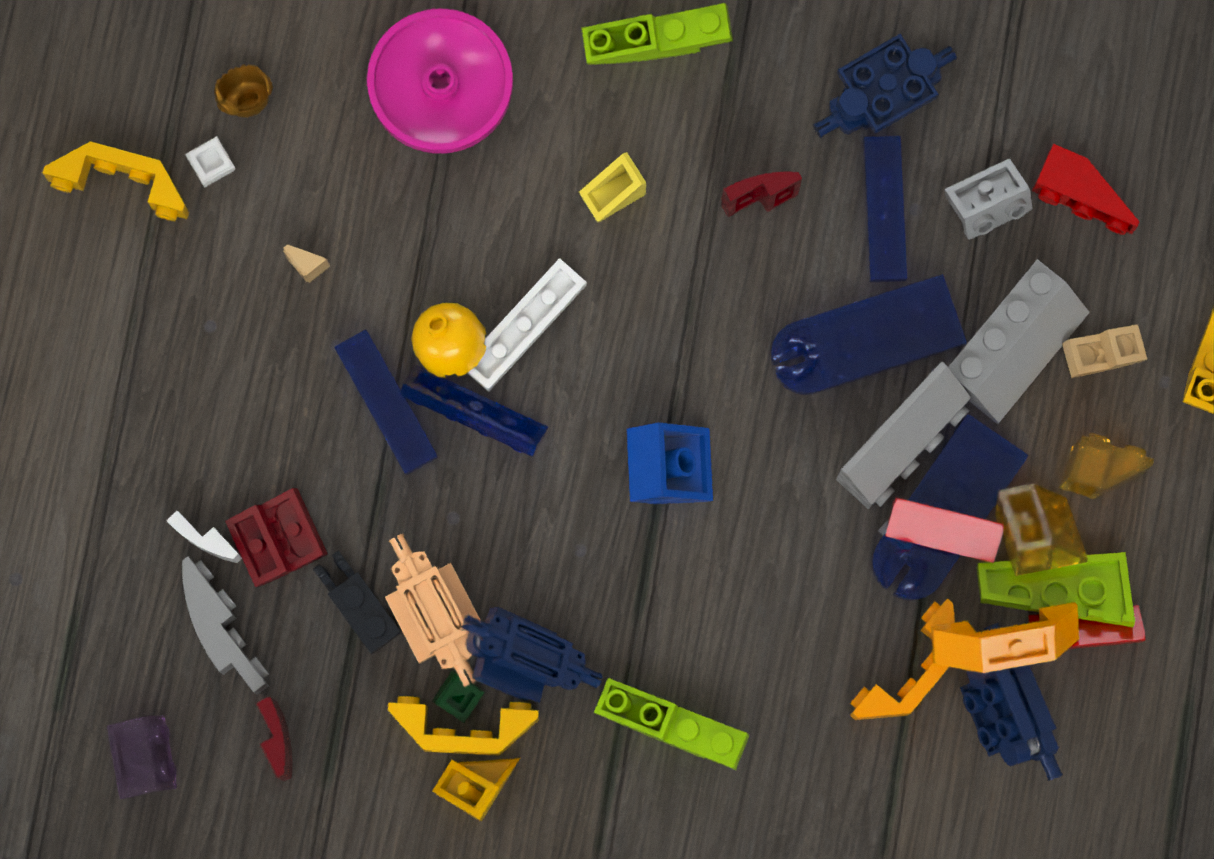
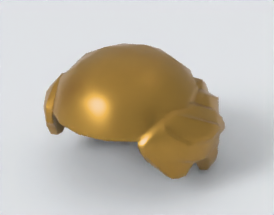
(243, 91)

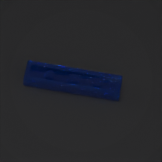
(885, 209)
(384, 402)
(474, 411)

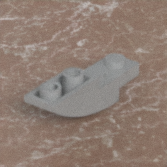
(210, 616)

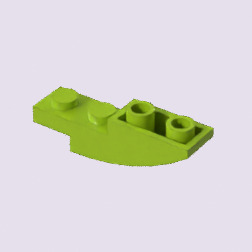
(657, 37)
(671, 724)

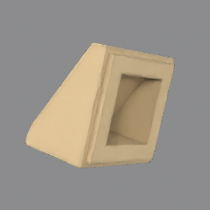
(306, 263)

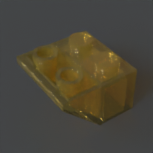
(1099, 467)
(1038, 529)

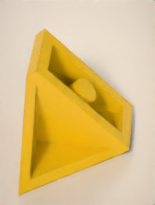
(474, 784)

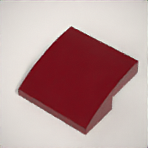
(769, 188)
(276, 537)
(278, 748)

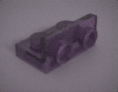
(142, 756)

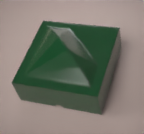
(456, 699)

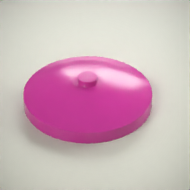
(440, 81)

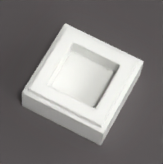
(210, 161)

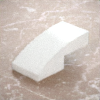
(211, 542)

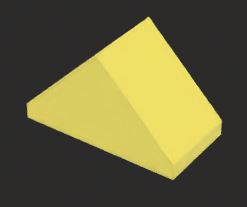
(614, 188)

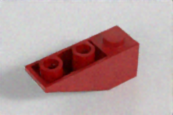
(1078, 185)

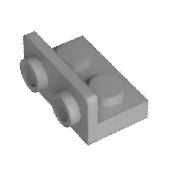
(990, 198)

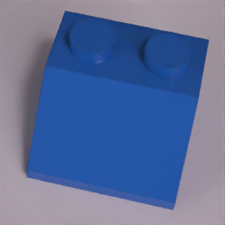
(669, 464)

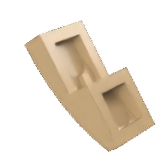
(1104, 351)

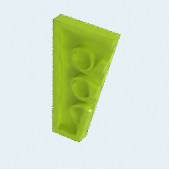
(1096, 586)

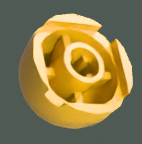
(448, 339)

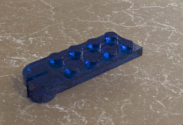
(868, 337)
(961, 481)

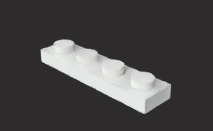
(527, 322)

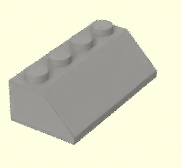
(1018, 341)
(904, 437)

